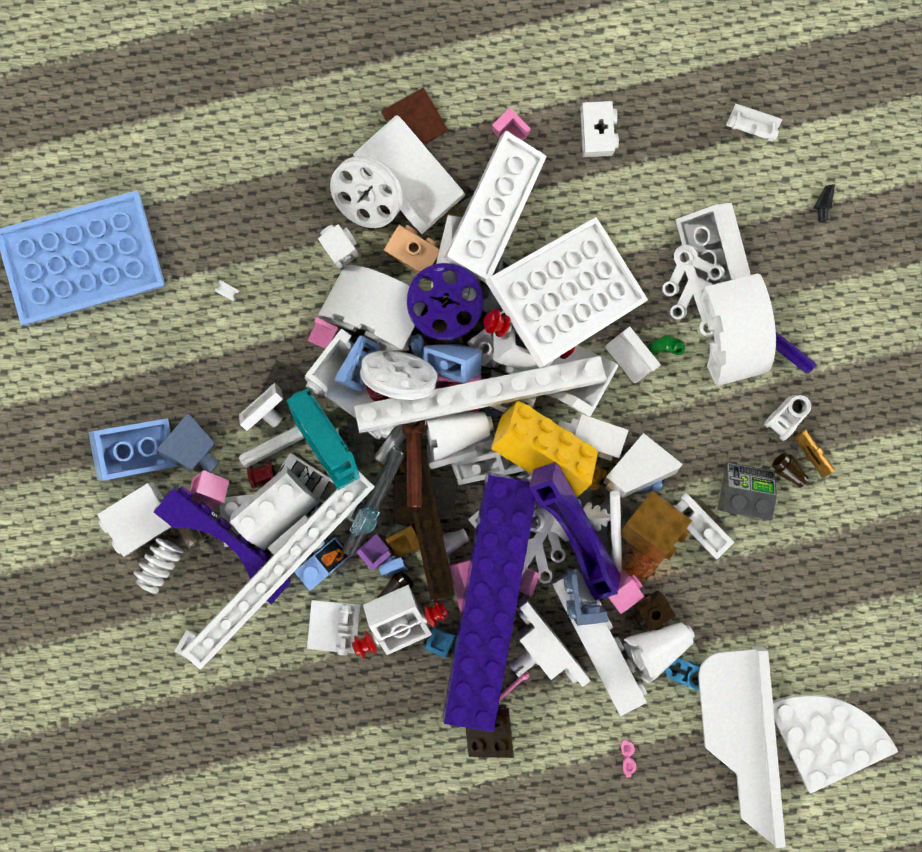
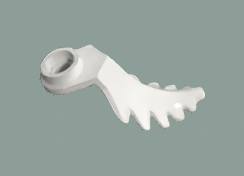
(548, 523)

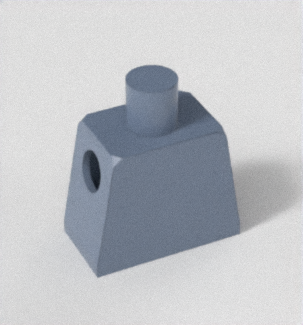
(189, 447)

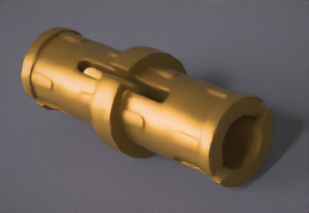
(814, 453)

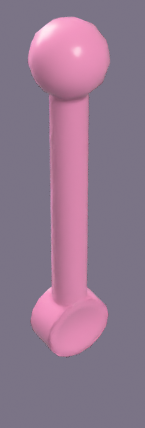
(524, 676)

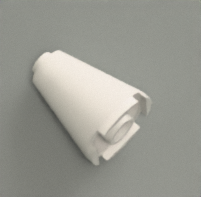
(456, 431)
(658, 649)

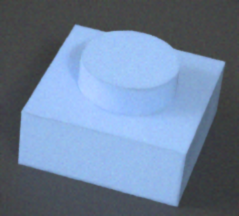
(391, 566)

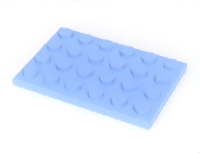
(80, 258)

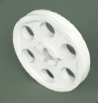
(359, 184)
(402, 371)

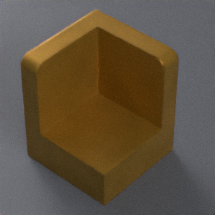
(404, 541)

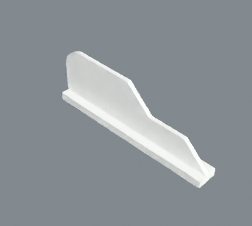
(742, 733)

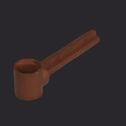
(414, 463)

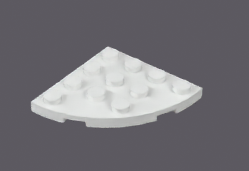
(829, 738)

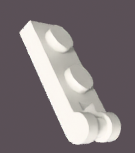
(704, 528)

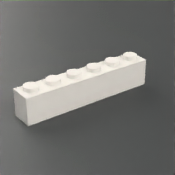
(605, 653)

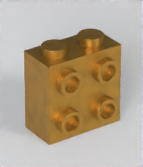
(656, 528)

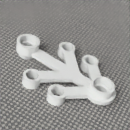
(695, 284)
(536, 549)

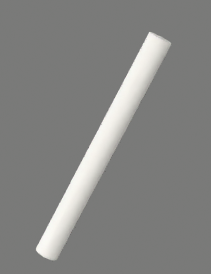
(615, 514)

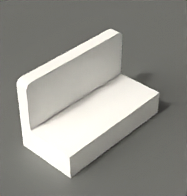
(632, 355)

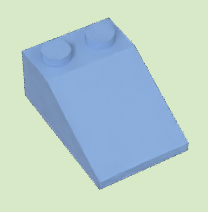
(129, 449)

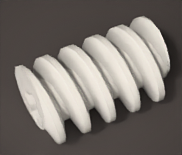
(158, 565)

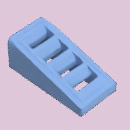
(348, 367)

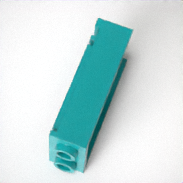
(323, 438)

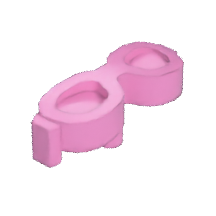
(629, 764)

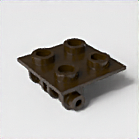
(492, 744)

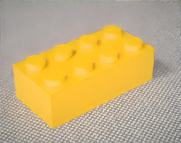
(537, 441)

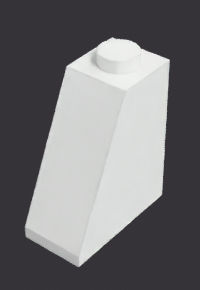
(641, 467)

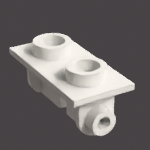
(754, 122)

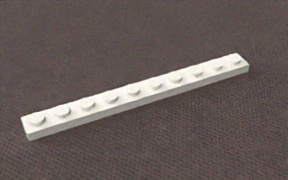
(481, 394)
(276, 571)

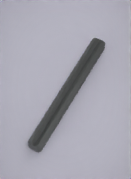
(376, 495)

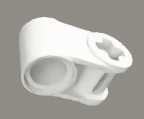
(787, 417)

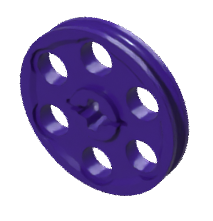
(454, 293)

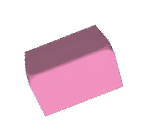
(529, 581)

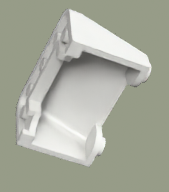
(323, 373)

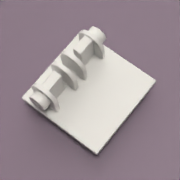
(333, 626)

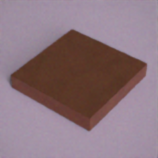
(419, 115)

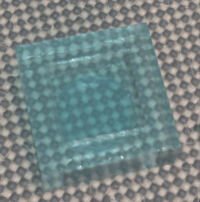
(364, 521)

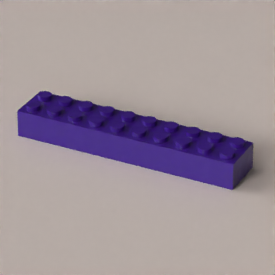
(489, 602)

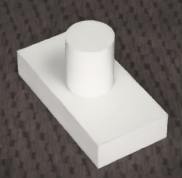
(263, 408)

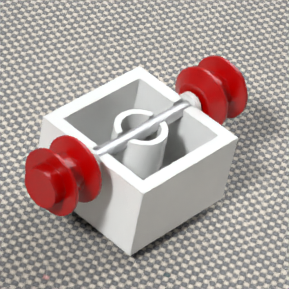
(508, 345)
(397, 622)

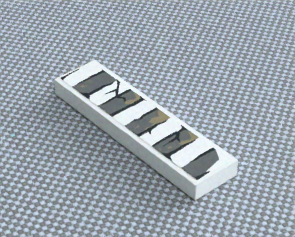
(315, 481)

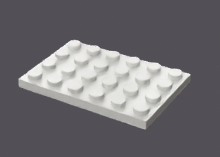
(566, 291)

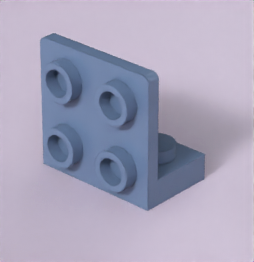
(589, 612)

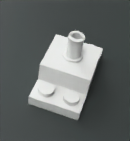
(544, 648)

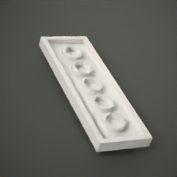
(495, 206)

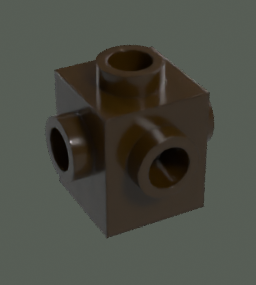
(653, 611)

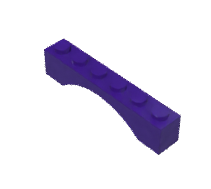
(558, 498)
(184, 512)

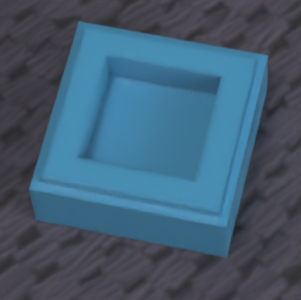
(439, 641)

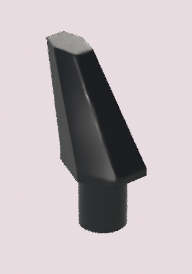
(825, 202)

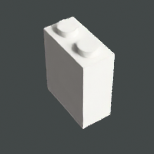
(133, 521)

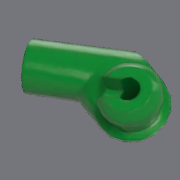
(668, 344)

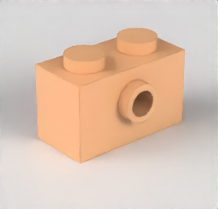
(411, 249)

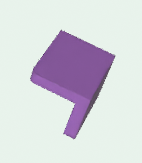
(374, 551)

